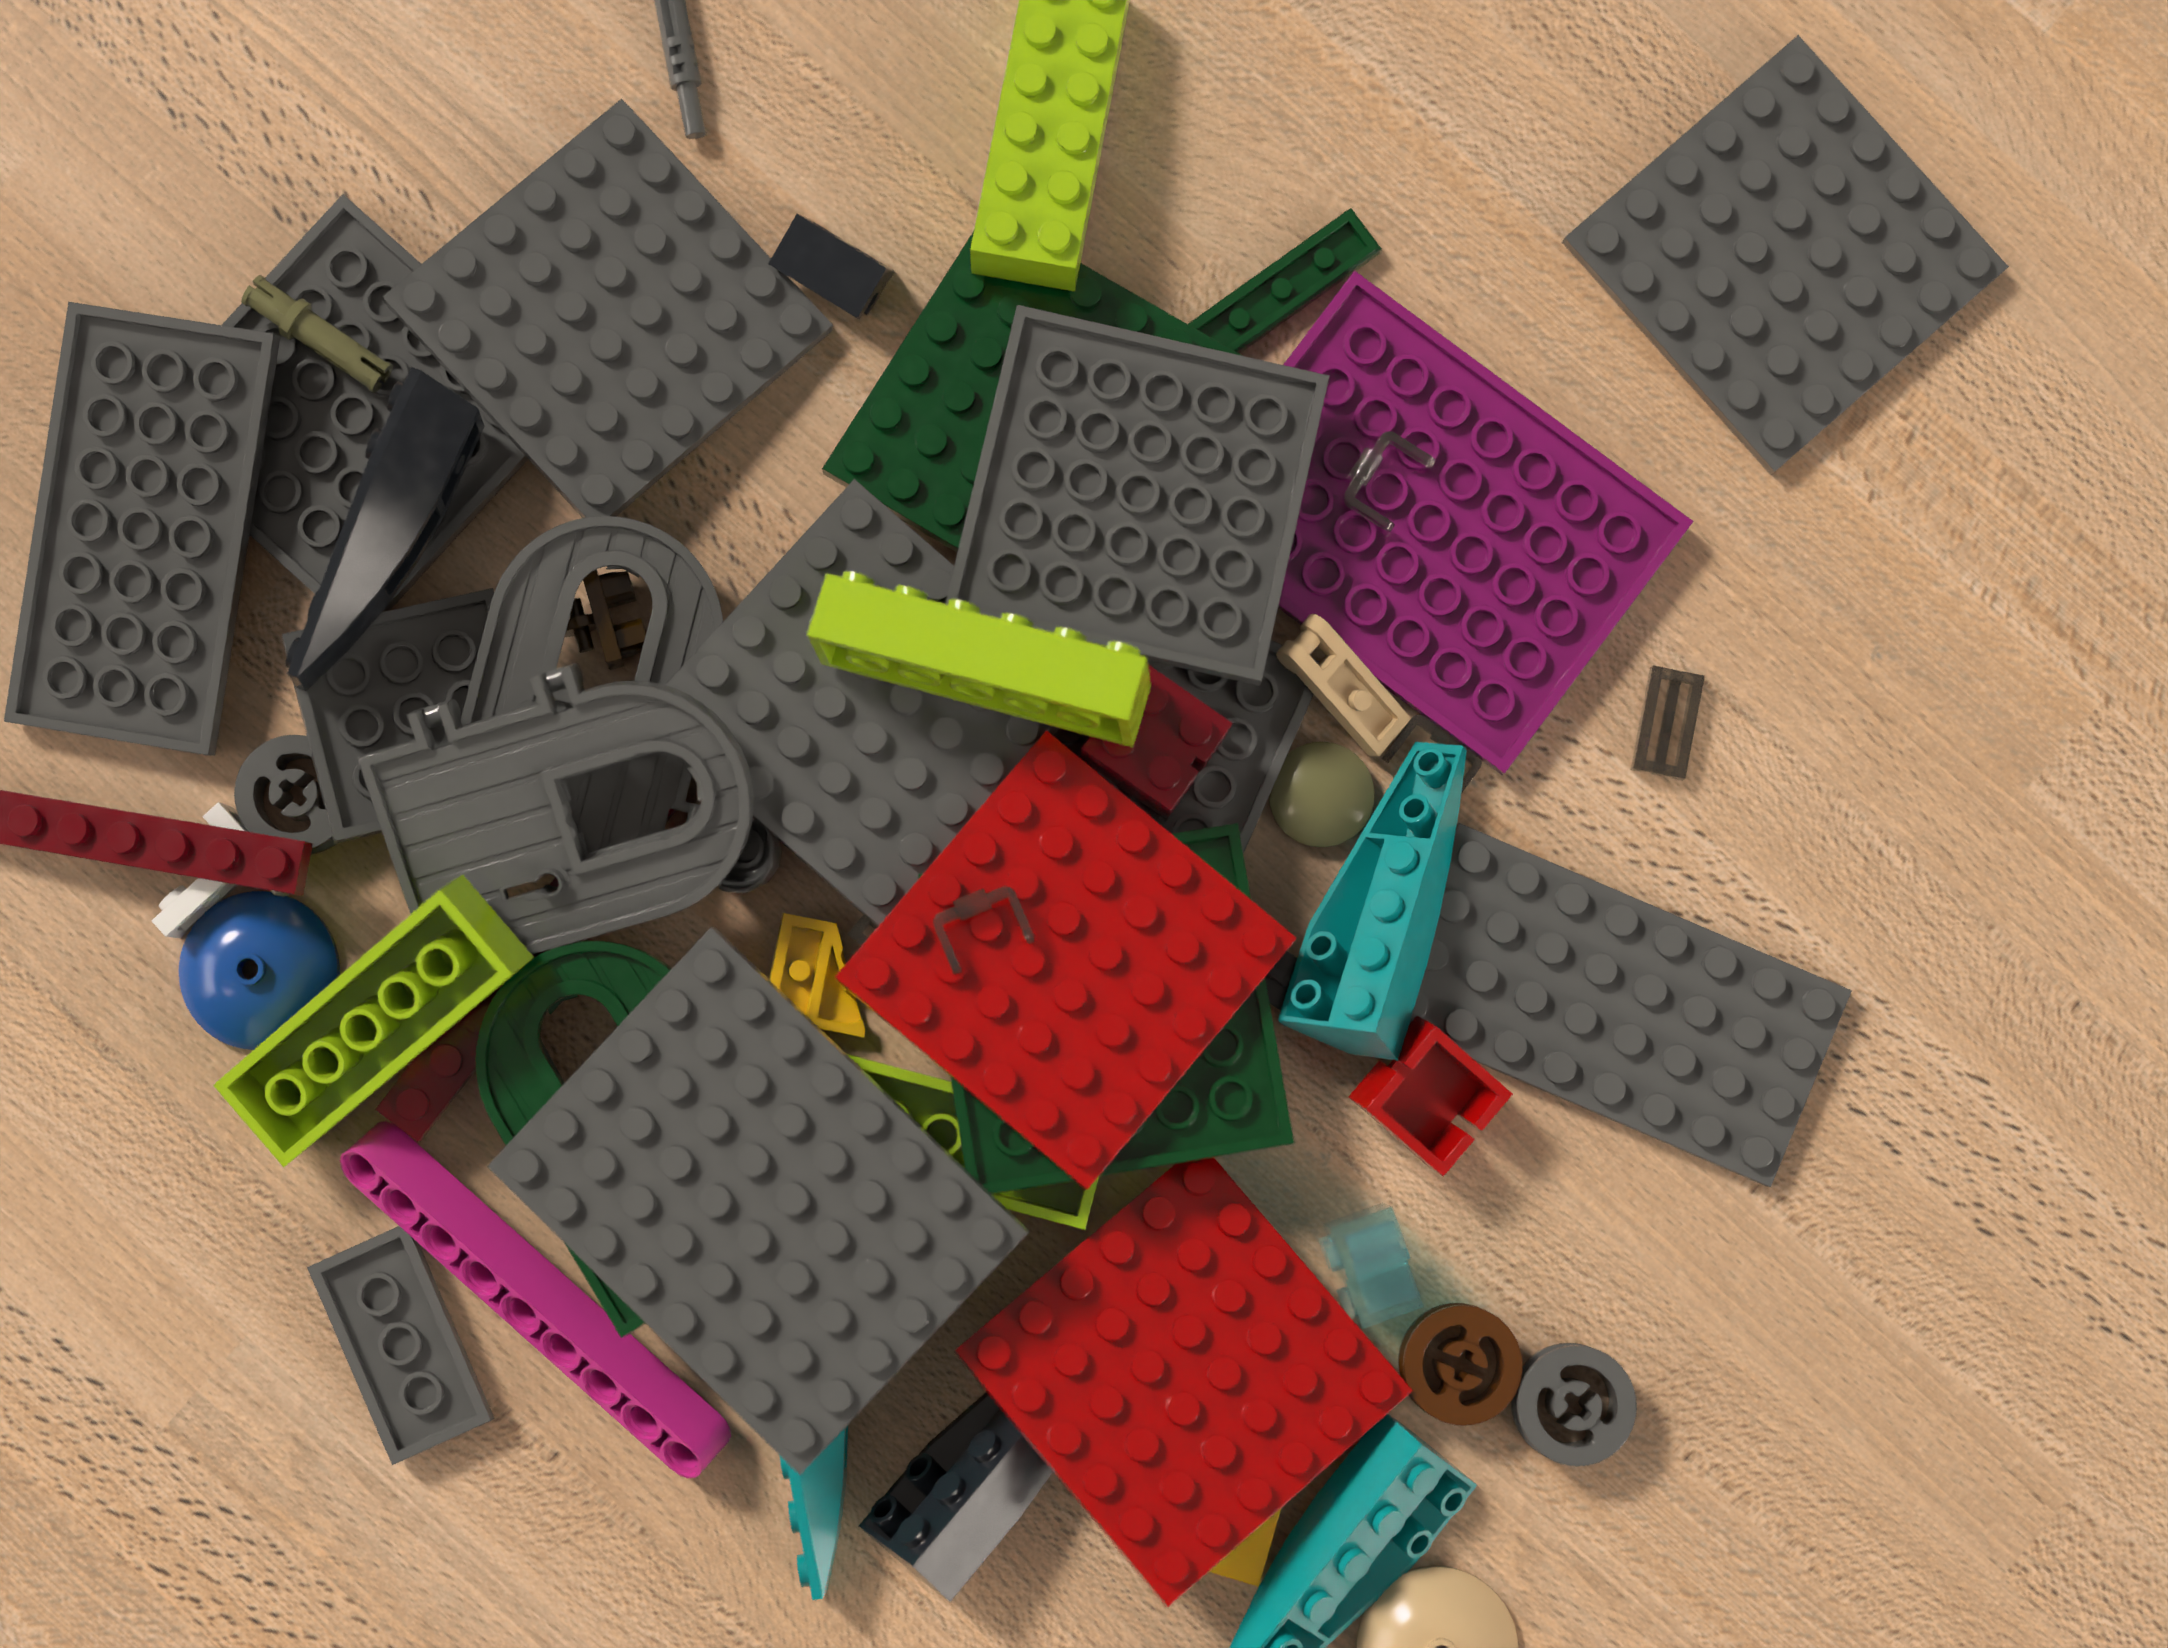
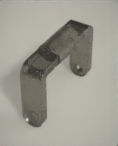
(1367, 466)
(1438, 736)
(973, 905)

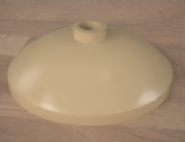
(1435, 1609)

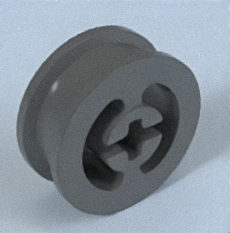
(268, 765)
(1602, 1436)

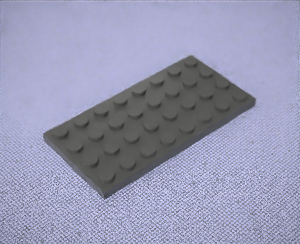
(142, 528)
(1625, 1007)

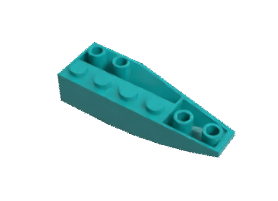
(1381, 914)
(818, 1512)
(1355, 1539)

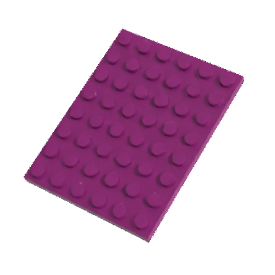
(1499, 554)

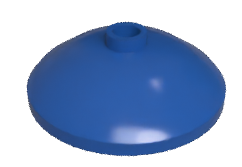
(292, 957)

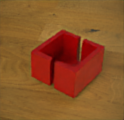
(1426, 1091)

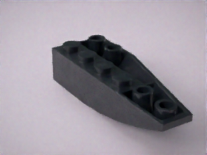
(391, 519)
(958, 1498)

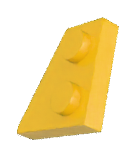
(805, 970)

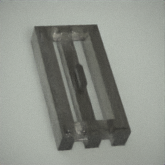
(1658, 766)

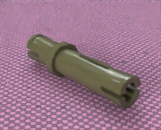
(300, 322)

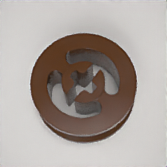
(1474, 1325)

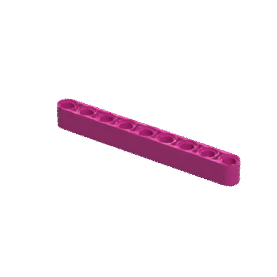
(535, 1299)

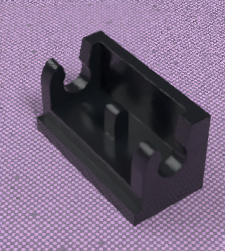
(831, 266)

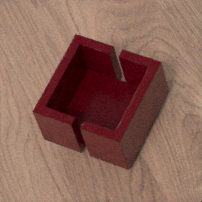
(1169, 738)

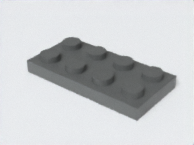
(400, 1343)

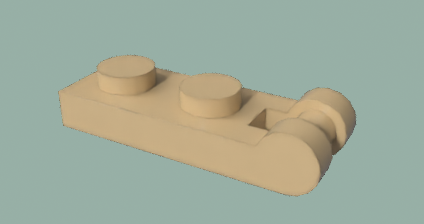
(1344, 686)

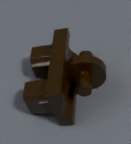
(618, 640)

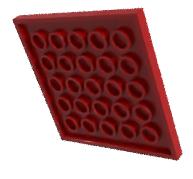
(1116, 995)
(1183, 1374)

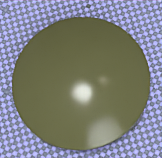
(1322, 794)

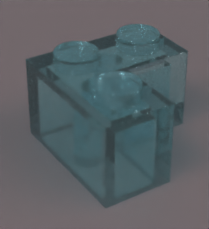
(1372, 1264)

